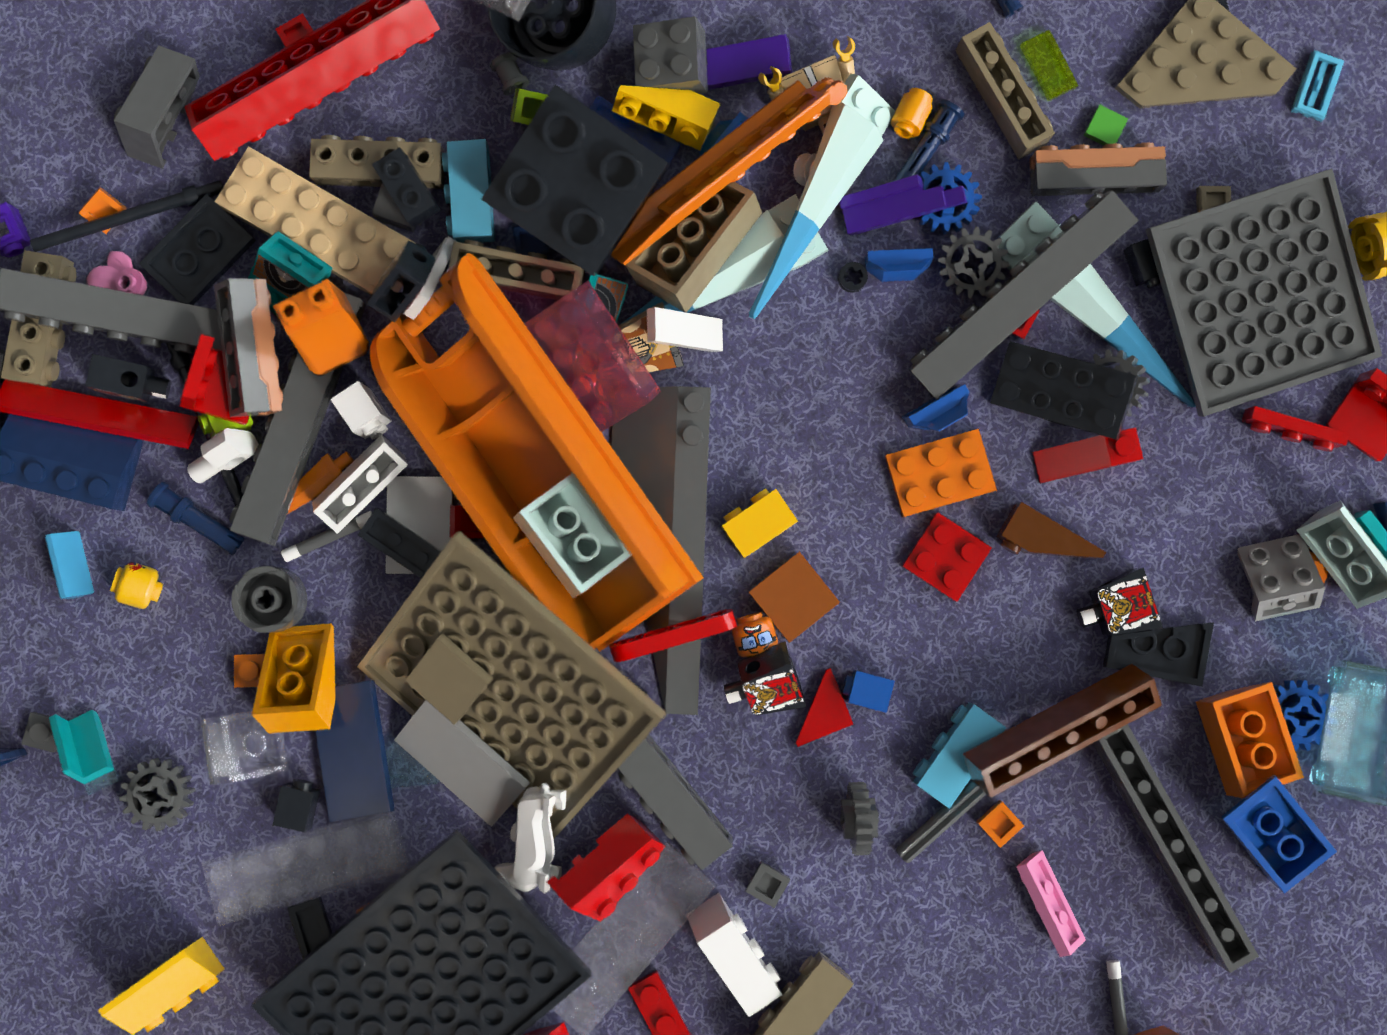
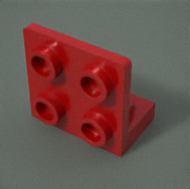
(206, 383)
(1365, 414)

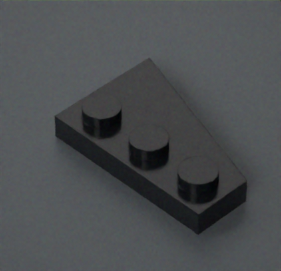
(1163, 653)

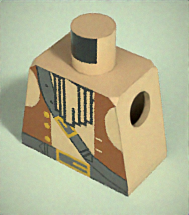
(653, 355)

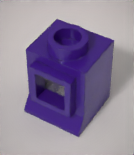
(12, 231)

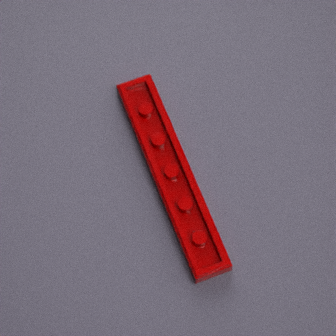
(97, 414)

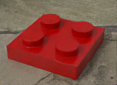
(946, 557)

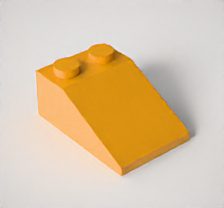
(297, 680)

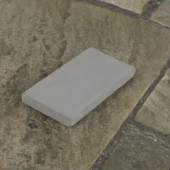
(462, 762)

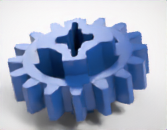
(947, 180)
(1300, 701)

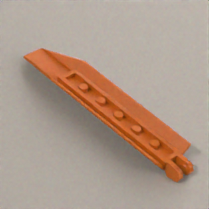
(726, 163)

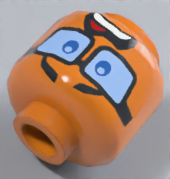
(754, 634)

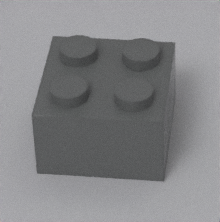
(671, 55)

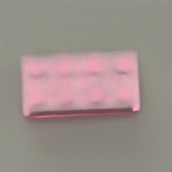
(593, 356)

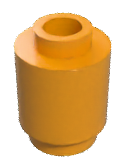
(912, 113)

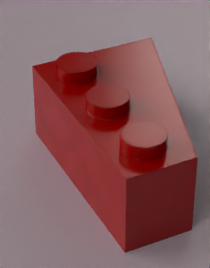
(609, 870)

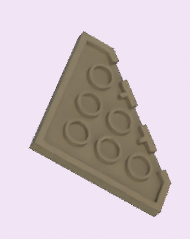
(1202, 59)

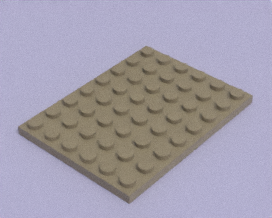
(552, 697)

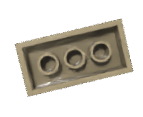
(696, 248)

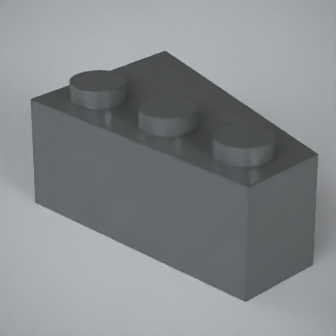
(155, 103)

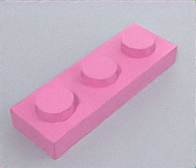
(1051, 903)

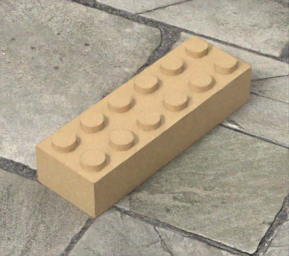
(324, 225)

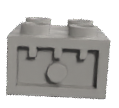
(1281, 577)

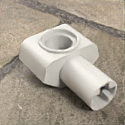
(222, 452)

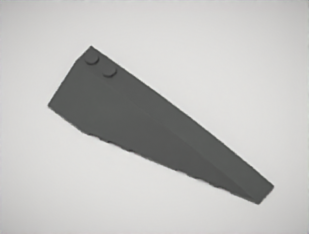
(668, 458)

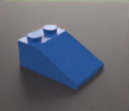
(1278, 834)

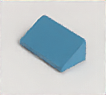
(69, 564)

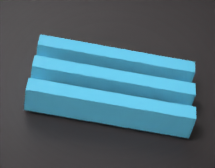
(1308, 110)

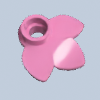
(117, 274)

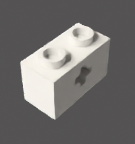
(362, 411)

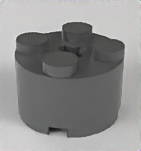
(262, 582)

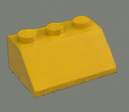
(165, 989)

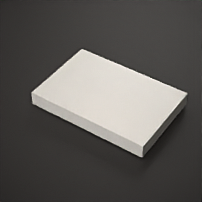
(422, 507)

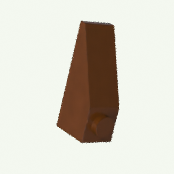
(1037, 534)

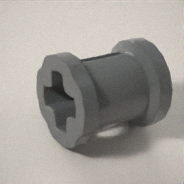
(509, 73)

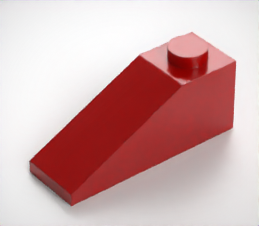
(1087, 456)

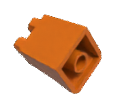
(323, 327)

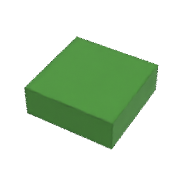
(1105, 126)

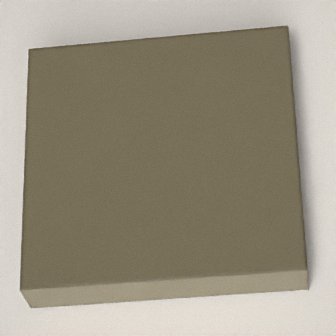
(448, 679)

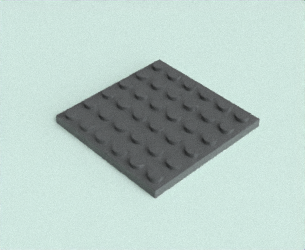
(1264, 292)

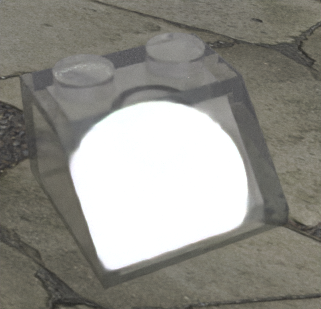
(241, 748)

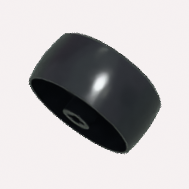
(580, 41)

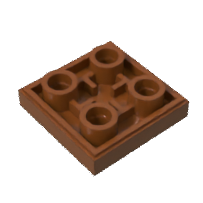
(794, 597)

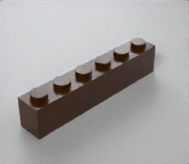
(1062, 730)

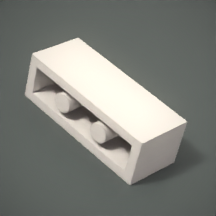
(359, 484)

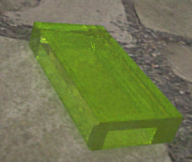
(1049, 65)

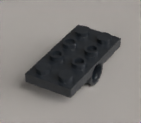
(1064, 390)

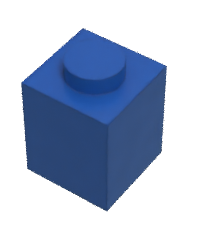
(868, 690)

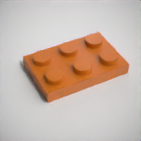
(940, 473)

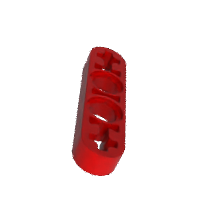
(672, 635)

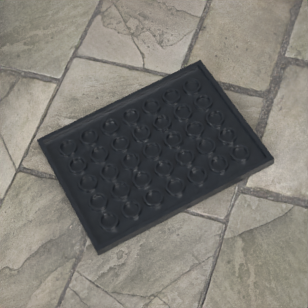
(430, 956)

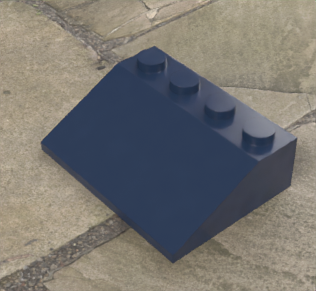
(68, 461)

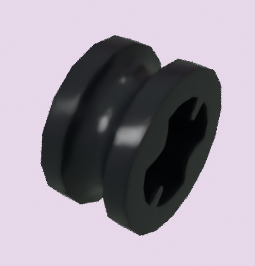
(849, 286)

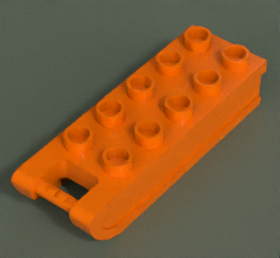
(509, 432)

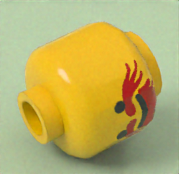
(136, 585)

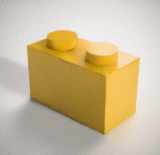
(759, 522)

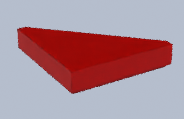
(826, 713)

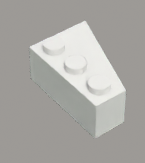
(734, 955)

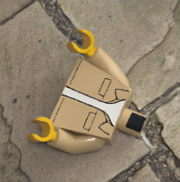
(830, 67)

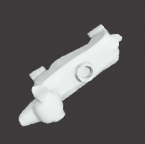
(533, 840)

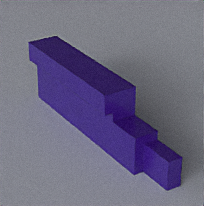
(746, 60)
(896, 203)

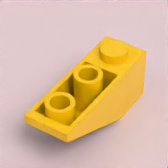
(672, 112)

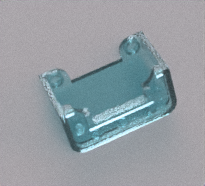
(1354, 735)

